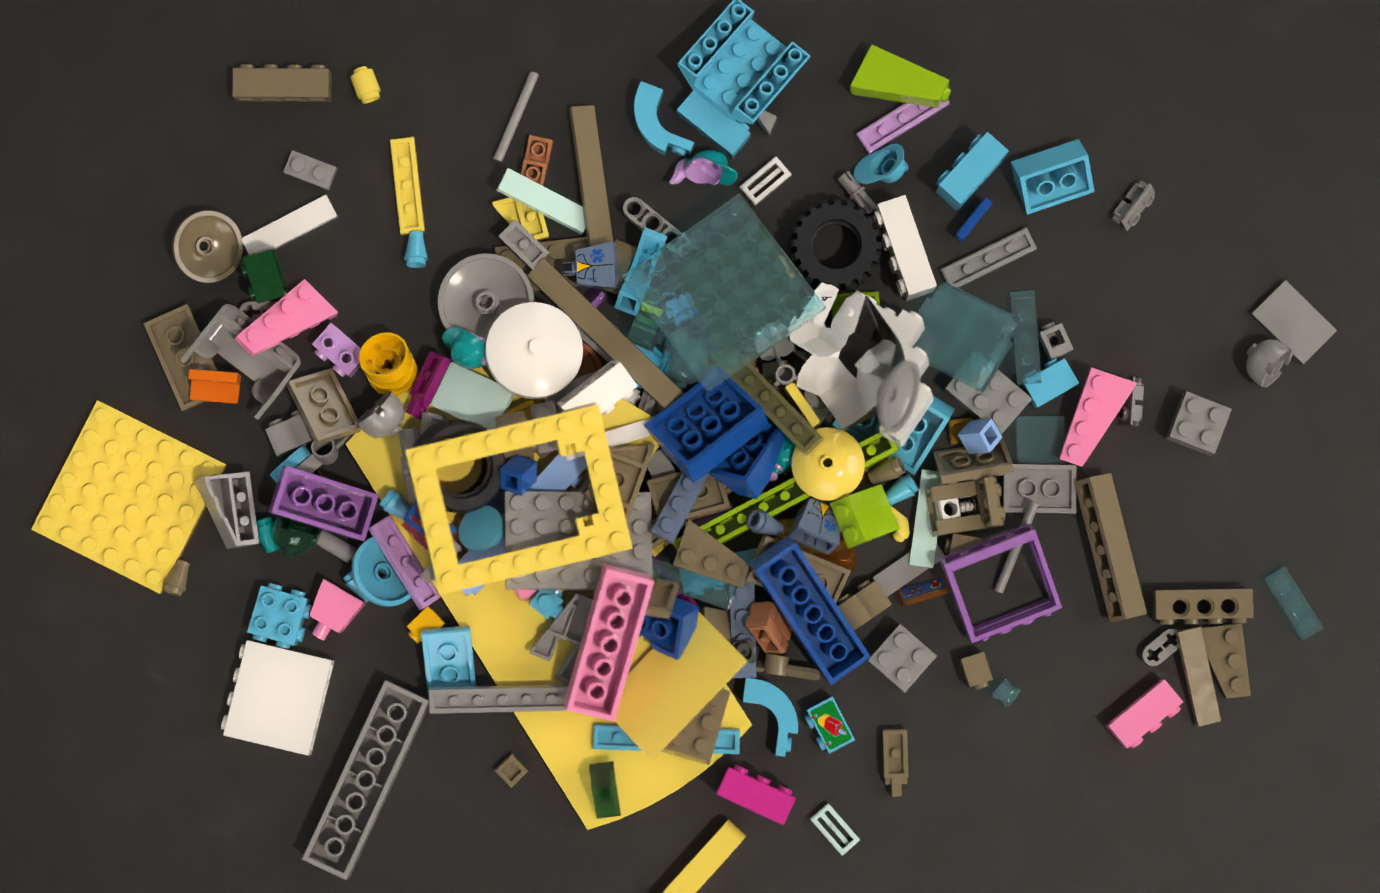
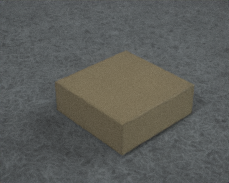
(511, 770)

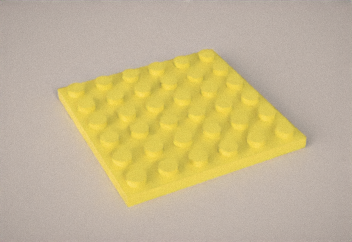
(127, 497)

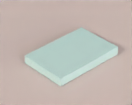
(471, 397)

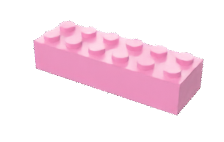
(608, 642)

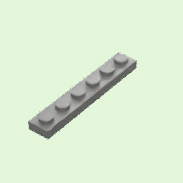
(497, 698)

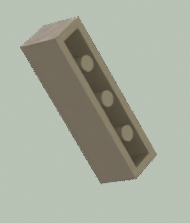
(282, 83)

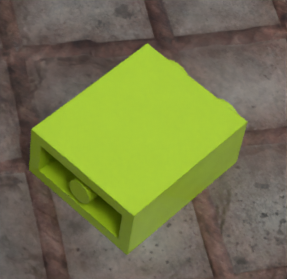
(864, 516)

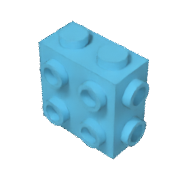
(279, 616)

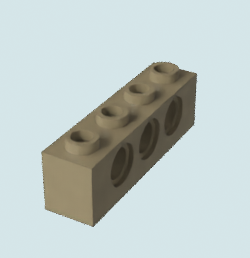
(1240, 598)

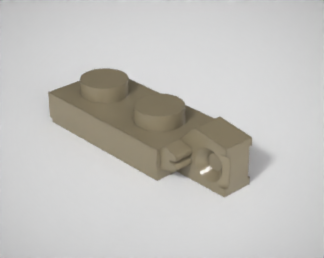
(895, 759)

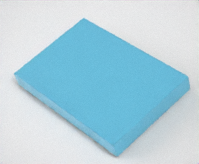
(448, 657)

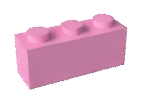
(1145, 714)

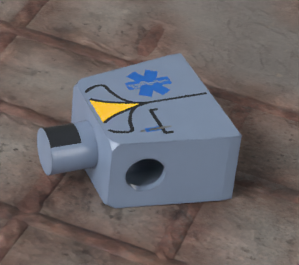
(594, 267)
(816, 526)

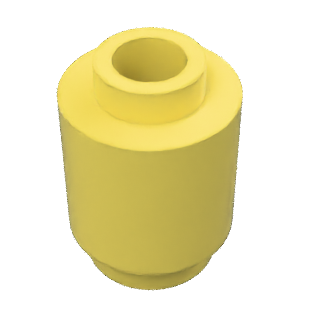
(365, 84)

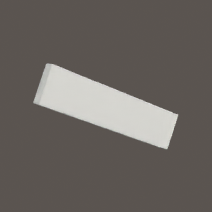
(291, 226)

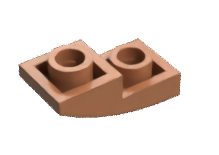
(537, 158)

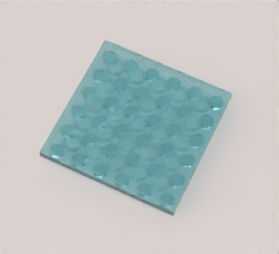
(723, 292)

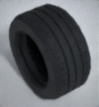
(488, 480)

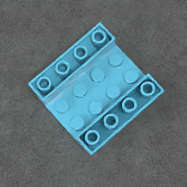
(740, 64)

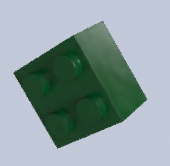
(264, 275)

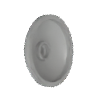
(898, 396)

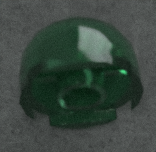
(294, 537)

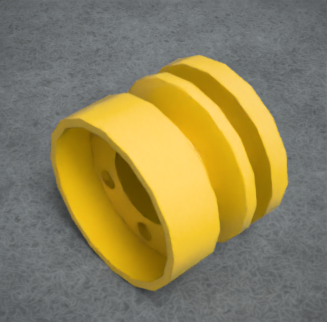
(388, 364)

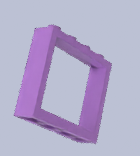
(990, 548)

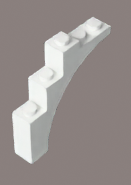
(908, 329)

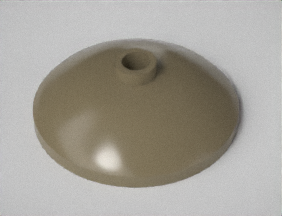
(221, 250)

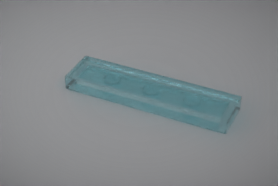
(1026, 338)

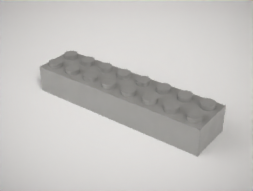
(366, 780)

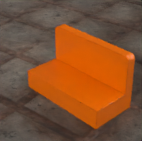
(214, 386)

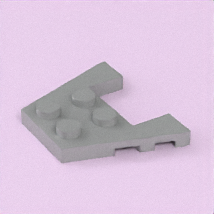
(567, 626)

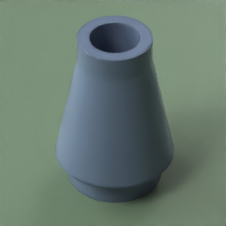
(763, 523)

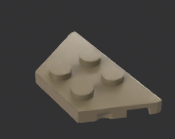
(629, 468)

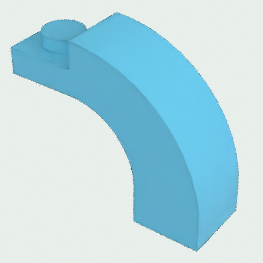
(645, 109)
(649, 244)
(768, 695)

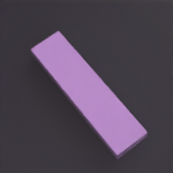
(895, 124)
(404, 562)

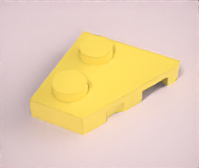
(527, 217)

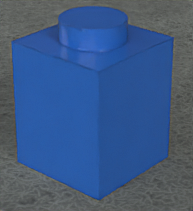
(518, 474)

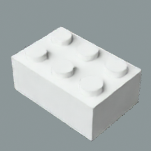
(600, 389)

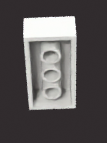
(905, 248)

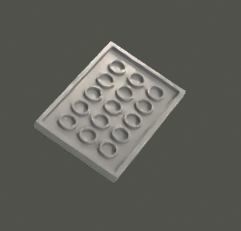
(551, 517)

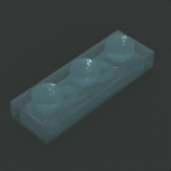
(1293, 603)

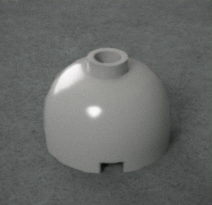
(1266, 361)
(383, 417)

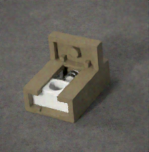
(985, 505)

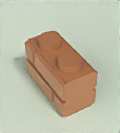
(768, 627)

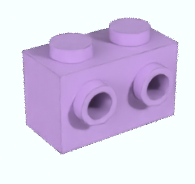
(338, 348)

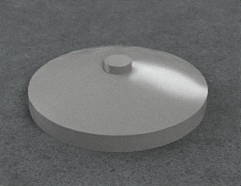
(480, 291)

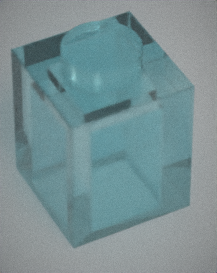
(645, 332)

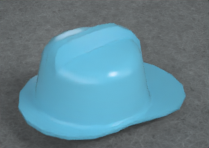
(882, 165)

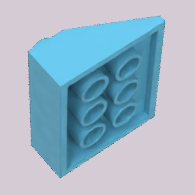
(919, 441)

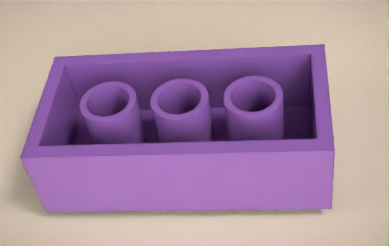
(323, 503)

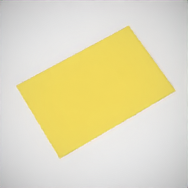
(670, 692)

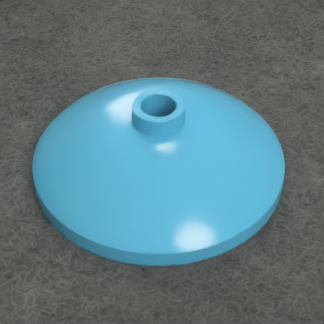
(381, 591)

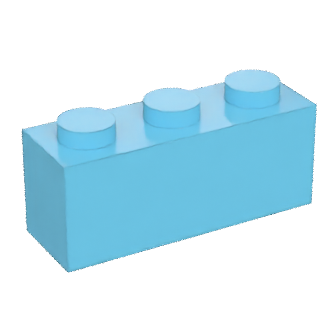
(713, 124)

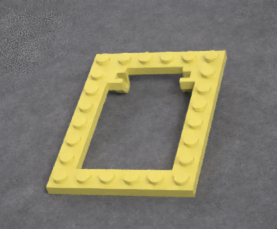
(573, 433)

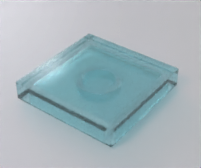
(1040, 439)

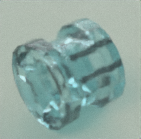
(1006, 692)

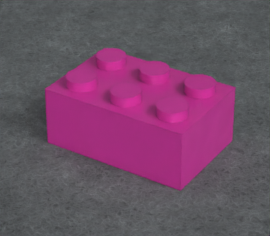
(756, 794)

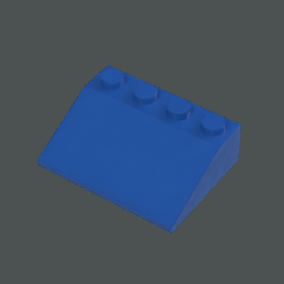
(707, 427)

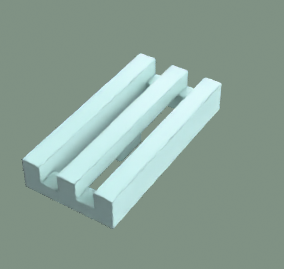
(820, 813)

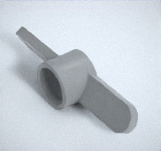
(314, 461)

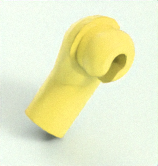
(902, 533)

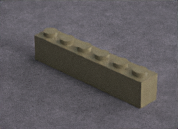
(1110, 547)

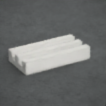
(750, 194)

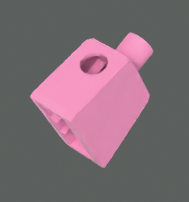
(333, 609)

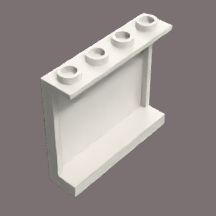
(277, 697)

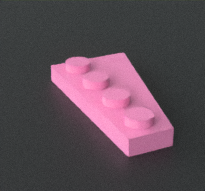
(288, 317)
(1095, 411)

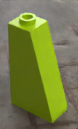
(898, 80)

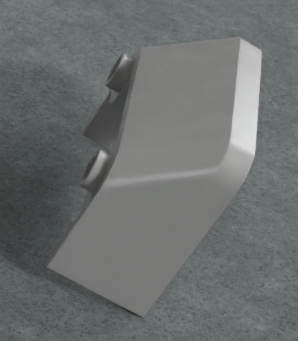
(267, 369)

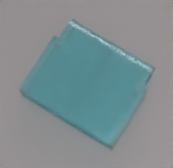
(965, 335)

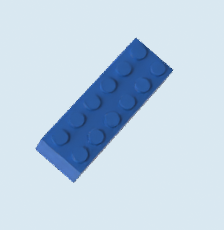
(809, 609)

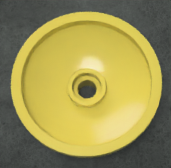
(836, 480)

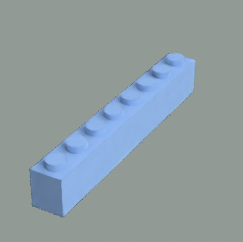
(555, 478)

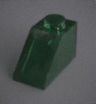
(605, 789)

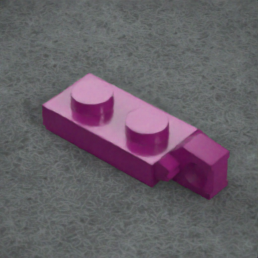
(427, 383)

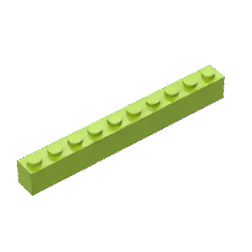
(784, 495)

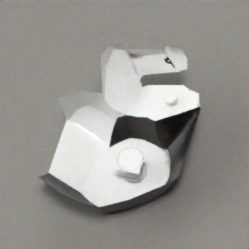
(848, 357)

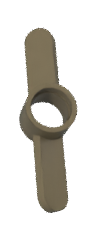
(779, 666)

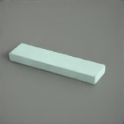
(542, 200)
(923, 542)

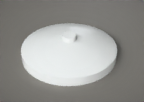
(534, 350)

